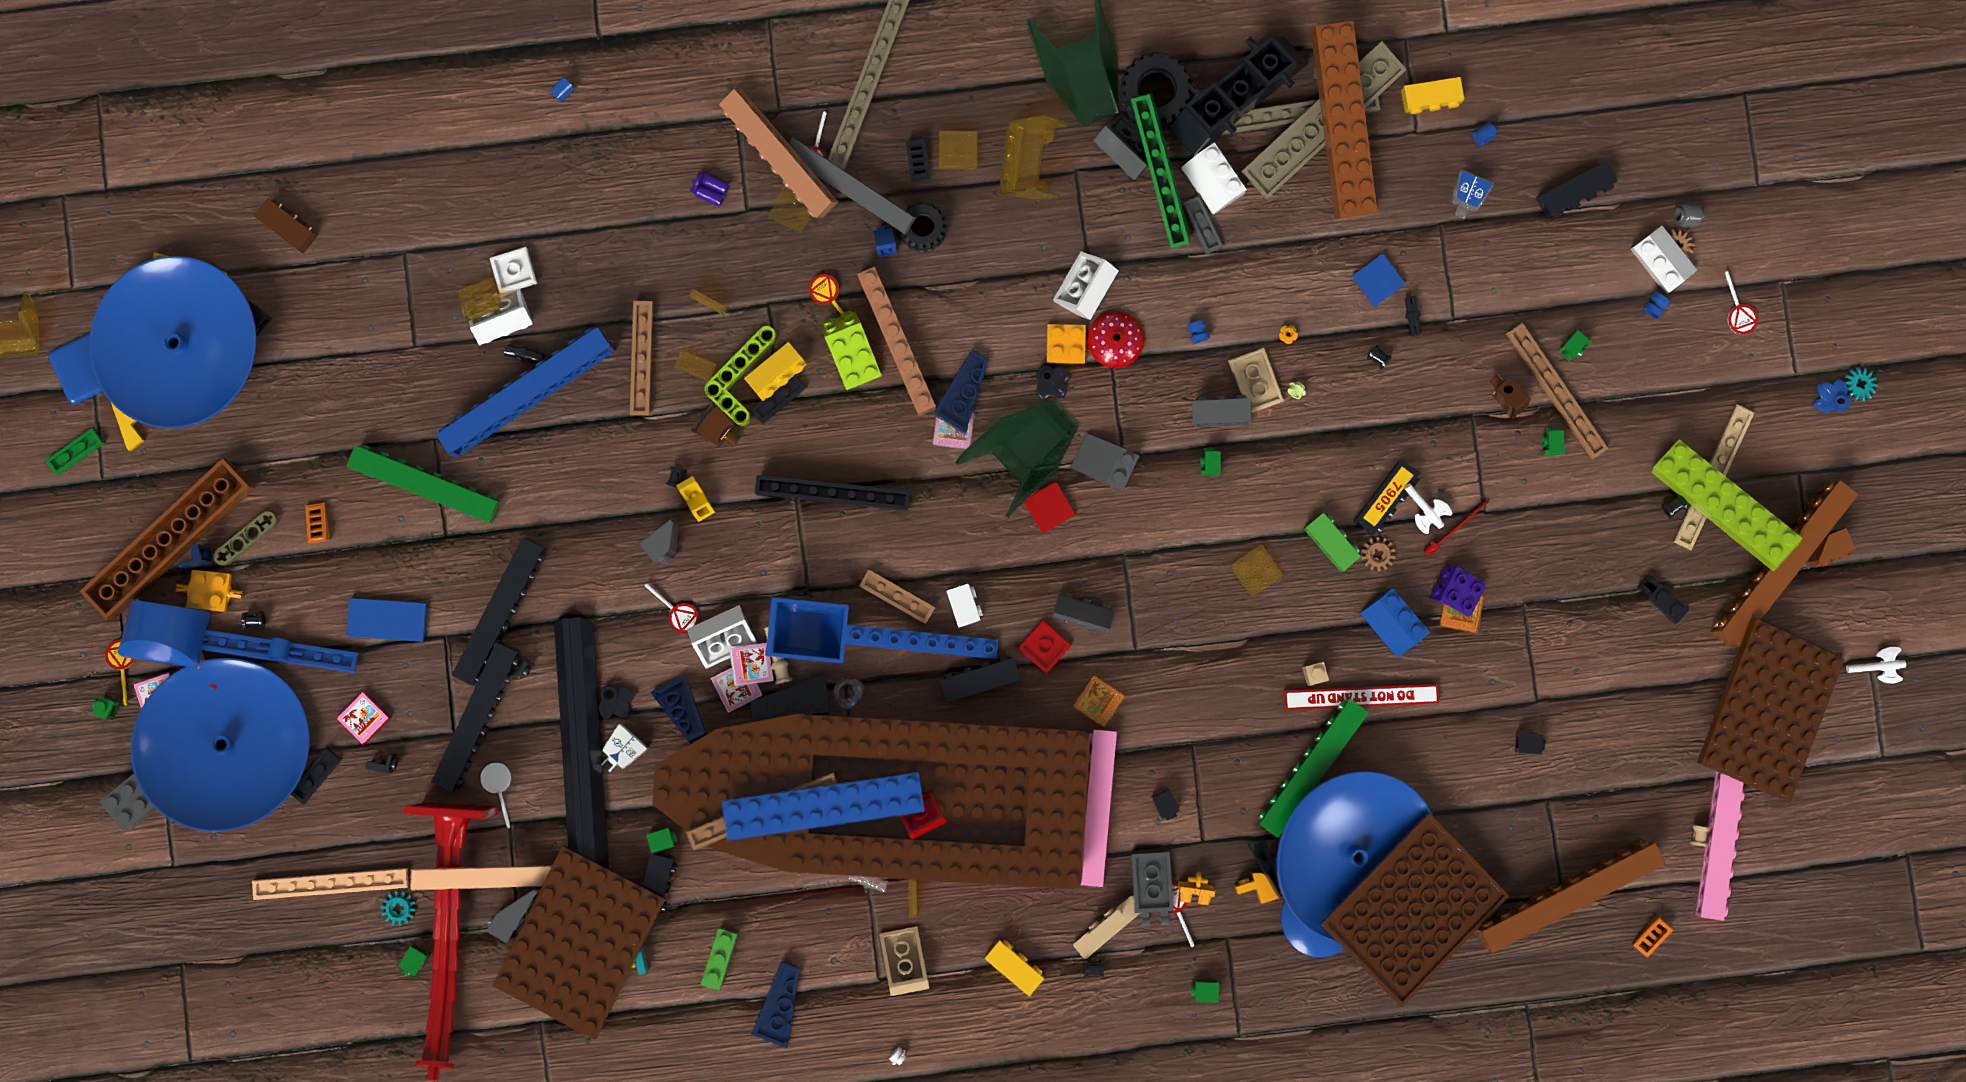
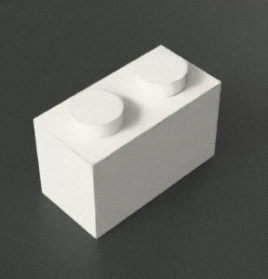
(963, 605)

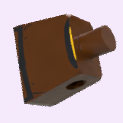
(1512, 403)
(716, 427)

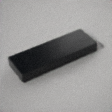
(781, 397)
(316, 775)

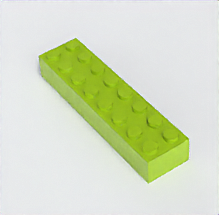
(1726, 505)

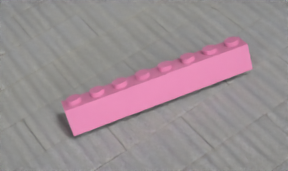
(1098, 805)
(1721, 849)

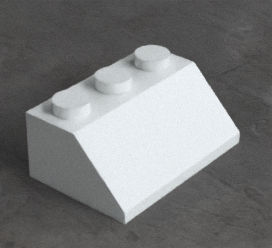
(1213, 179)
(1664, 260)
(1085, 285)
(503, 321)
(716, 635)

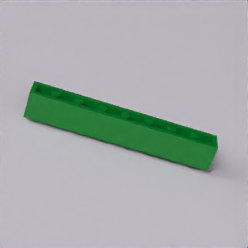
(1161, 170)
(423, 484)
(1314, 765)

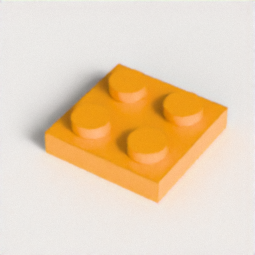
(1066, 344)

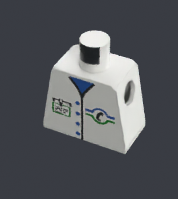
(622, 748)

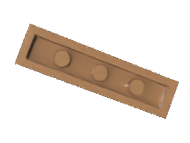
(897, 596)

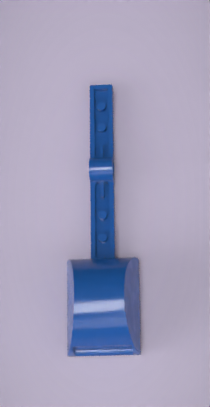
(821, 630)
(180, 634)

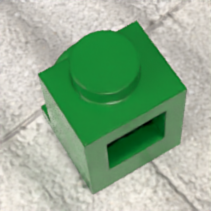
(1574, 346)
(1553, 442)
(1211, 462)
(106, 707)

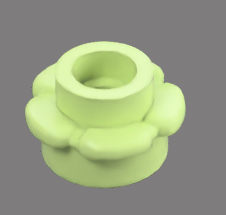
(1296, 390)

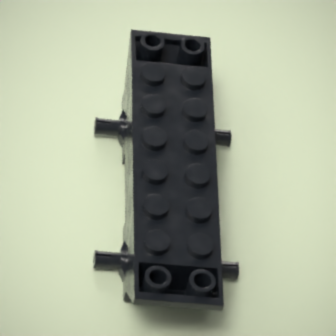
(1237, 93)

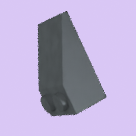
(1105, 462)
(509, 920)

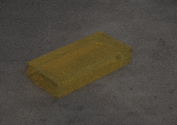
(708, 302)
(695, 366)
(912, 886)

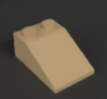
(904, 961)

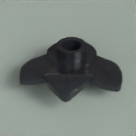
(1053, 384)
(617, 704)

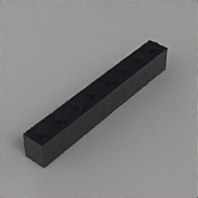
(832, 493)
(499, 611)
(476, 717)

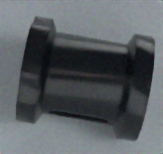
(1379, 357)
(674, 470)
(1674, 506)
(253, 620)
(1093, 968)

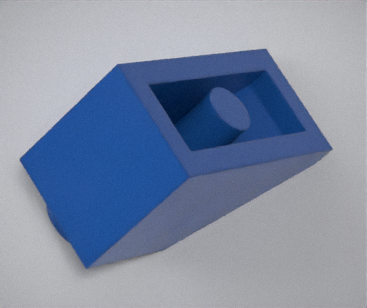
(885, 241)

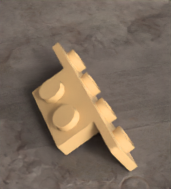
(1102, 931)

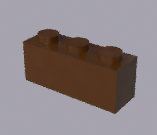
(286, 225)

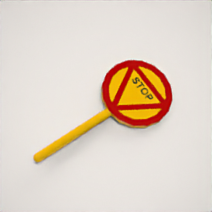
(825, 290)
(120, 663)

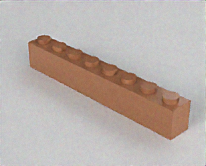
(778, 153)
(896, 341)

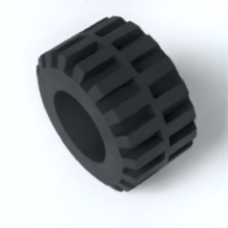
(935, 238)

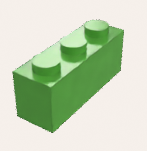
(1332, 542)
(719, 958)

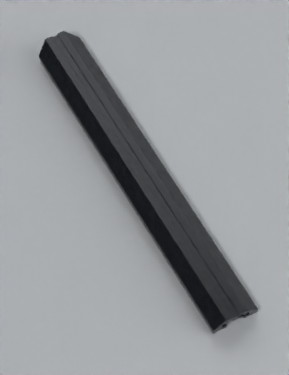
(581, 738)

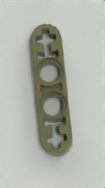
(245, 537)

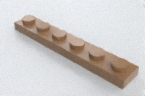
(641, 358)

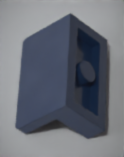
(201, 557)

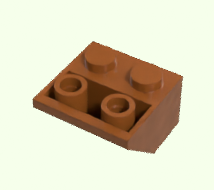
(1834, 546)

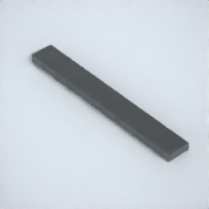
(854, 188)

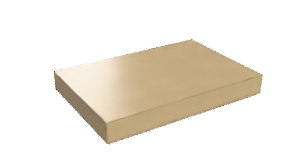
(1256, 379)

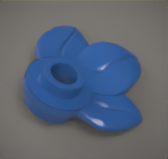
(1829, 396)

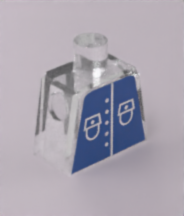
(1469, 192)

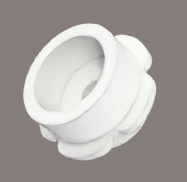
(897, 1056)

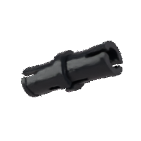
(1412, 315)
(523, 354)

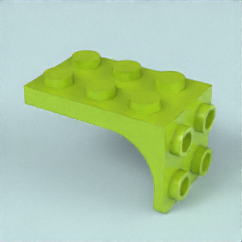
(850, 349)

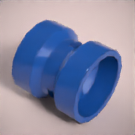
(1656, 305)
(1198, 331)

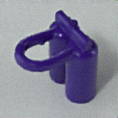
(710, 188)

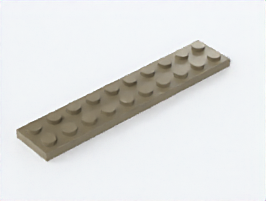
(1306, 134)

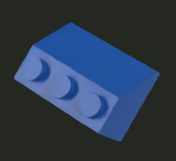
(1394, 622)

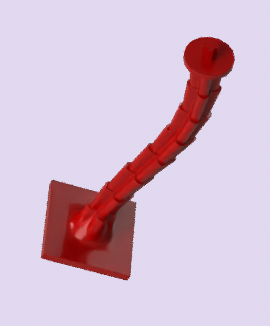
(450, 832)

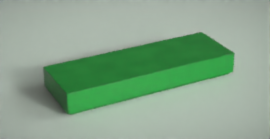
(75, 451)

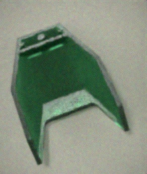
(1082, 71)
(1028, 445)

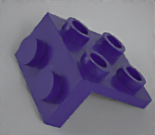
(1458, 589)

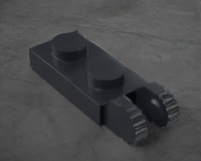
(1664, 600)

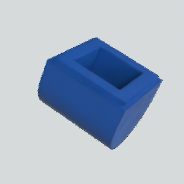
(562, 90)
(1484, 134)

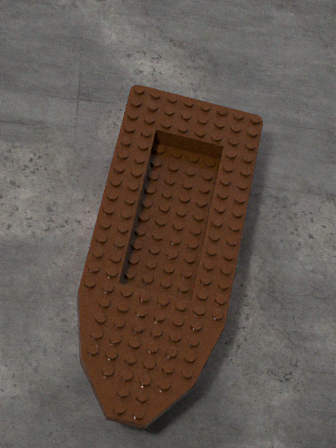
(1005, 791)

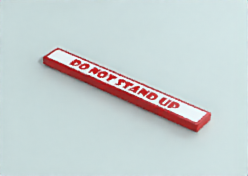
(1362, 696)

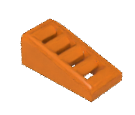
(324, 521)
(1663, 934)

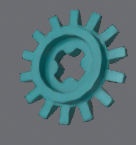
(1858, 391)
(393, 915)

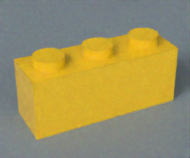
(1432, 95)
(775, 371)
(1014, 966)

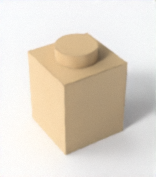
(1315, 673)

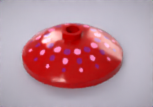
(1111, 352)

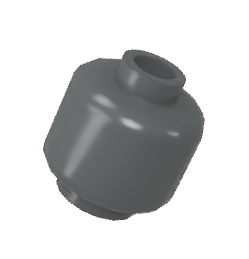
(1688, 215)

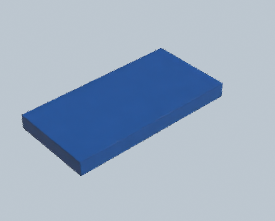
(386, 619)

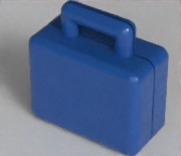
(75, 369)

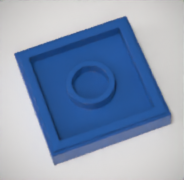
(1378, 280)

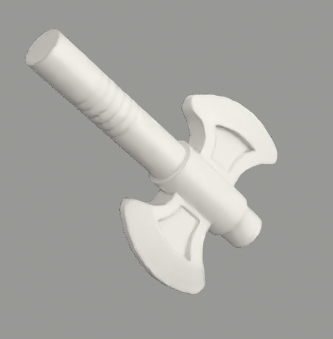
(1431, 515)
(1888, 665)

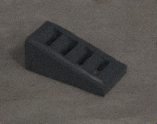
(913, 144)

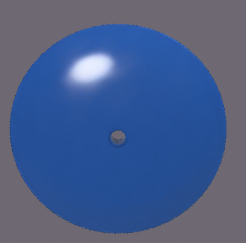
(137, 335)
(180, 736)
(1328, 827)

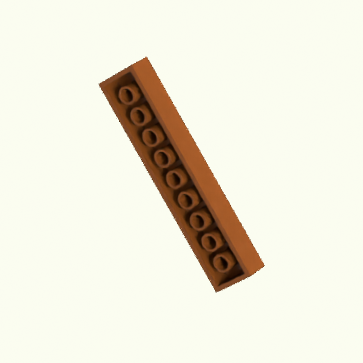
(1344, 119)
(167, 539)
(1767, 585)
(1570, 895)

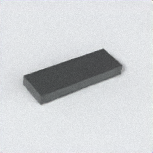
(1202, 225)

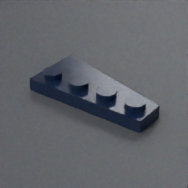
(960, 397)
(681, 708)
(776, 1013)

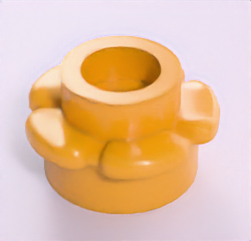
(1283, 334)

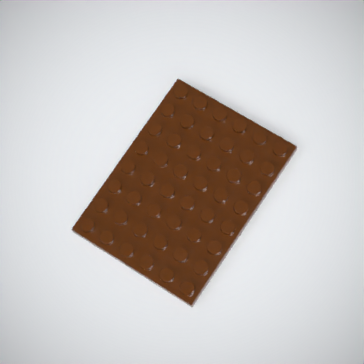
(1770, 710)
(1414, 909)
(579, 942)

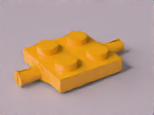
(209, 591)

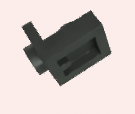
(522, 669)
(380, 766)

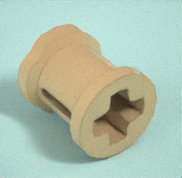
(1700, 836)

